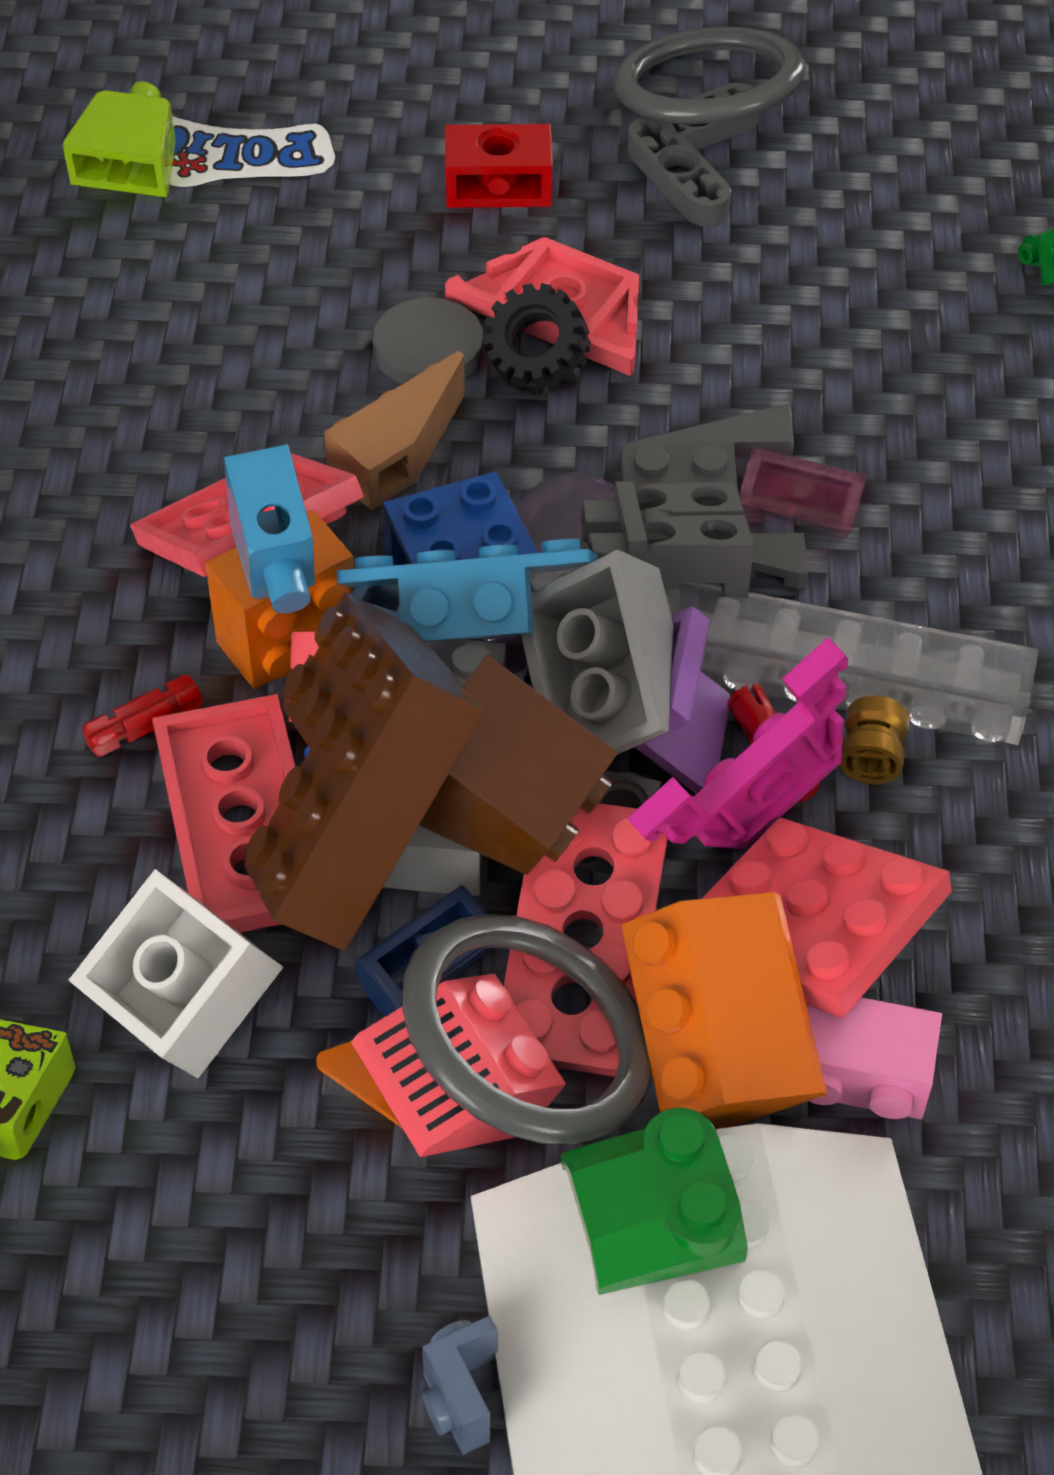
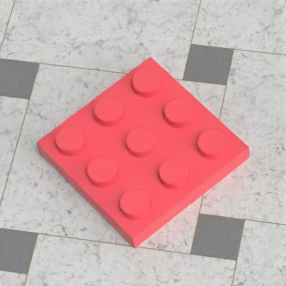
(200, 523)
(842, 903)

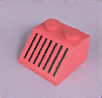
(487, 1035)

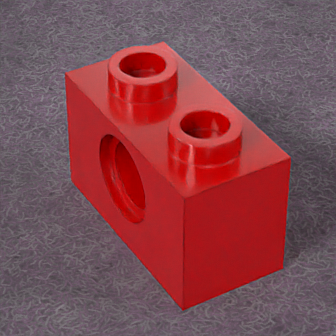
(498, 165)

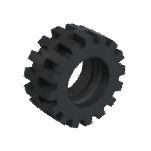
(525, 310)

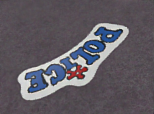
(218, 153)

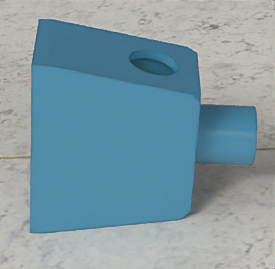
(274, 543)

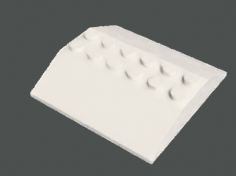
(769, 1366)

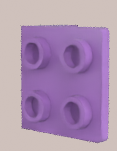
(696, 708)

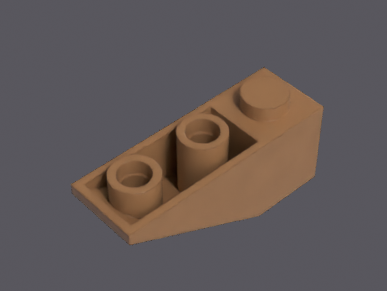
(397, 432)

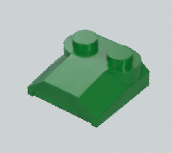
(657, 1202)

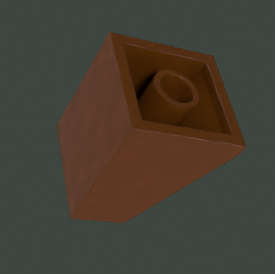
(519, 775)

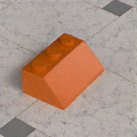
(723, 1008)

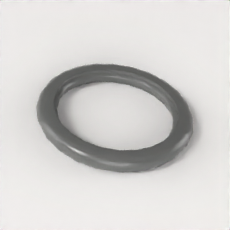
(714, 109)
(476, 1093)

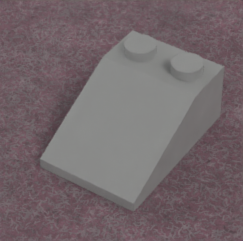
(605, 648)

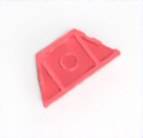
(598, 288)

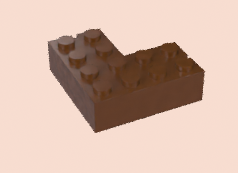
(381, 742)

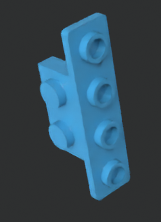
(468, 596)

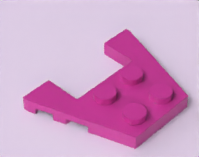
(770, 776)

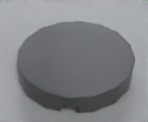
(423, 334)

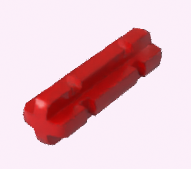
(135, 716)

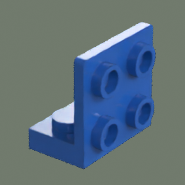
(455, 519)

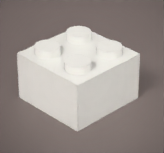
(175, 974)

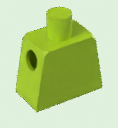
(123, 142)

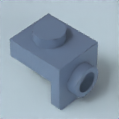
(453, 1396)

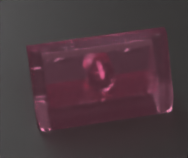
(802, 489)

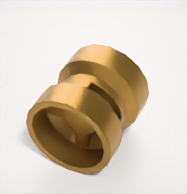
(874, 740)

